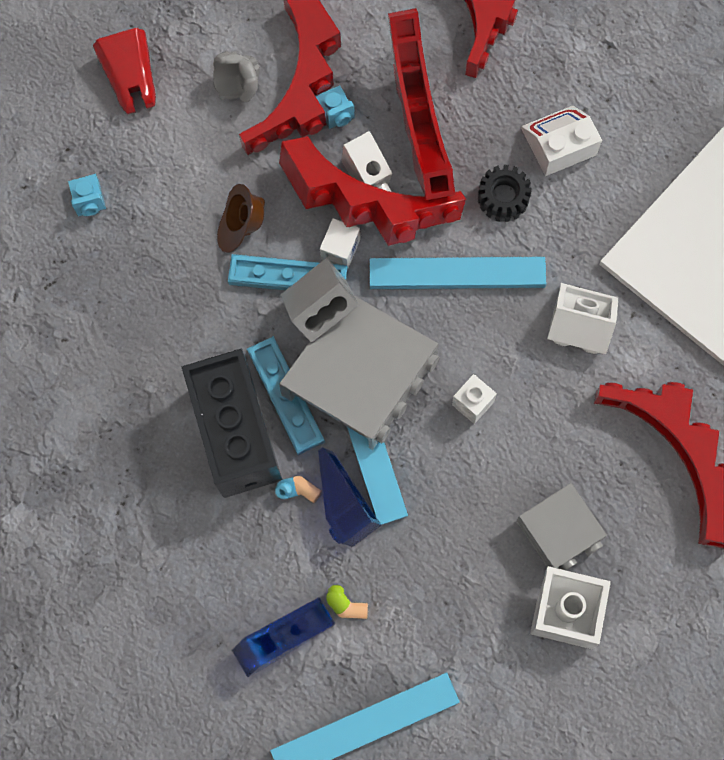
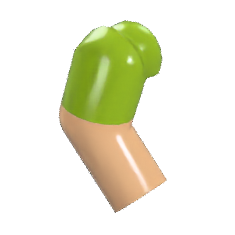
(342, 606)

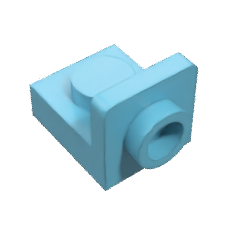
(336, 107)
(86, 195)

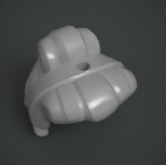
(235, 76)

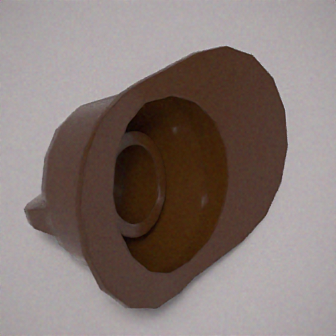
(240, 218)

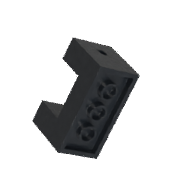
(231, 423)

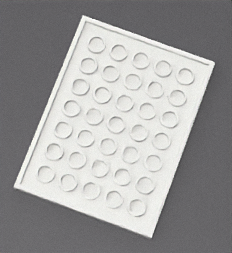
(678, 251)

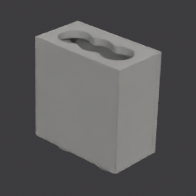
(319, 300)
(562, 528)

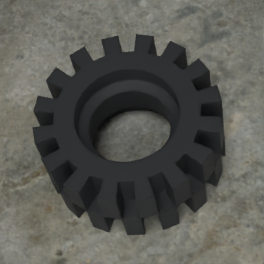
(504, 177)

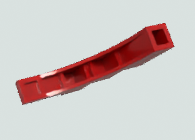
(488, 20)
(313, 76)
(420, 120)
(359, 203)
(694, 443)

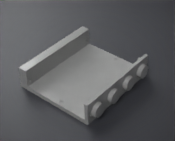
(362, 371)

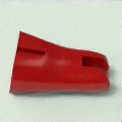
(127, 66)

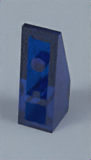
(343, 503)
(282, 637)

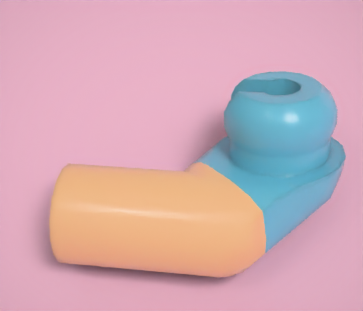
(297, 486)

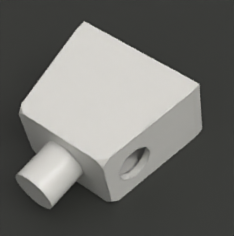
(365, 158)

